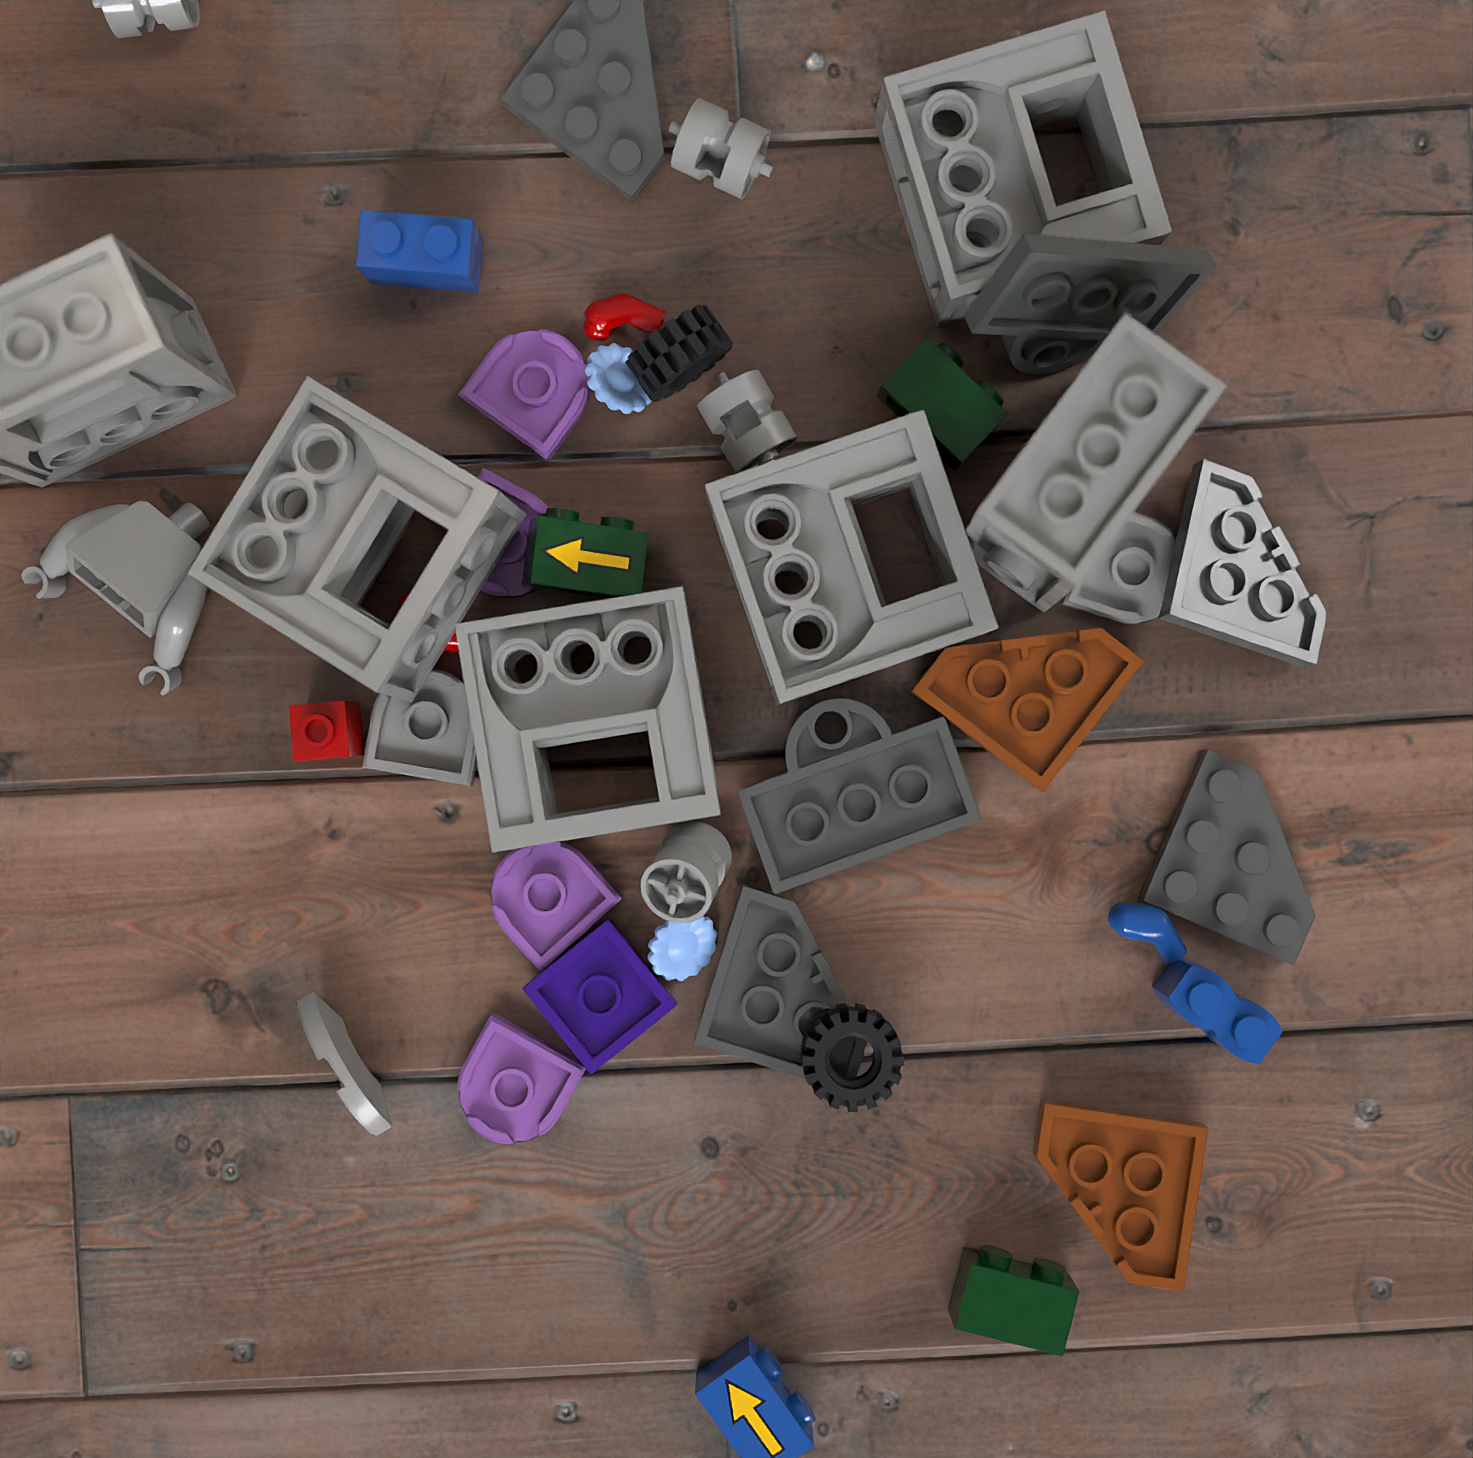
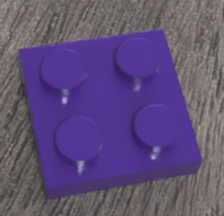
(600, 995)

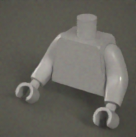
(139, 568)

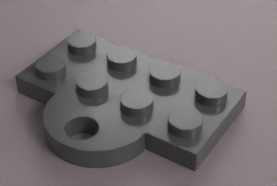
(1067, 294)
(855, 795)

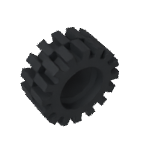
(679, 353)
(851, 1090)

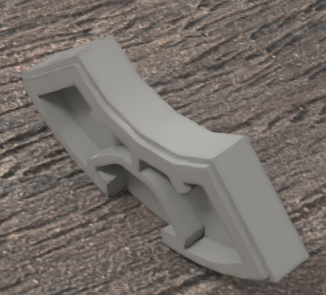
(331, 1041)

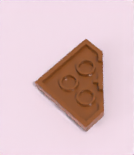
(1029, 695)
(1129, 1183)

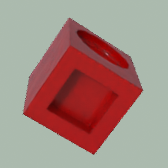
(326, 730)

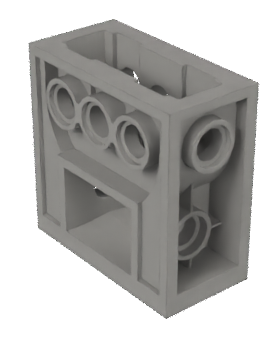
(973, 169)
(98, 361)
(1090, 464)
(324, 521)
(824, 545)
(559, 707)

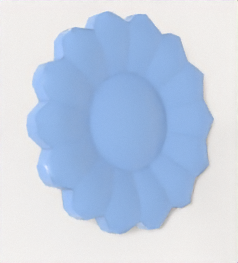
(614, 380)
(682, 948)

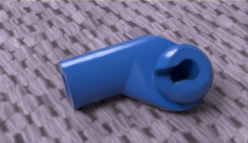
(1148, 925)

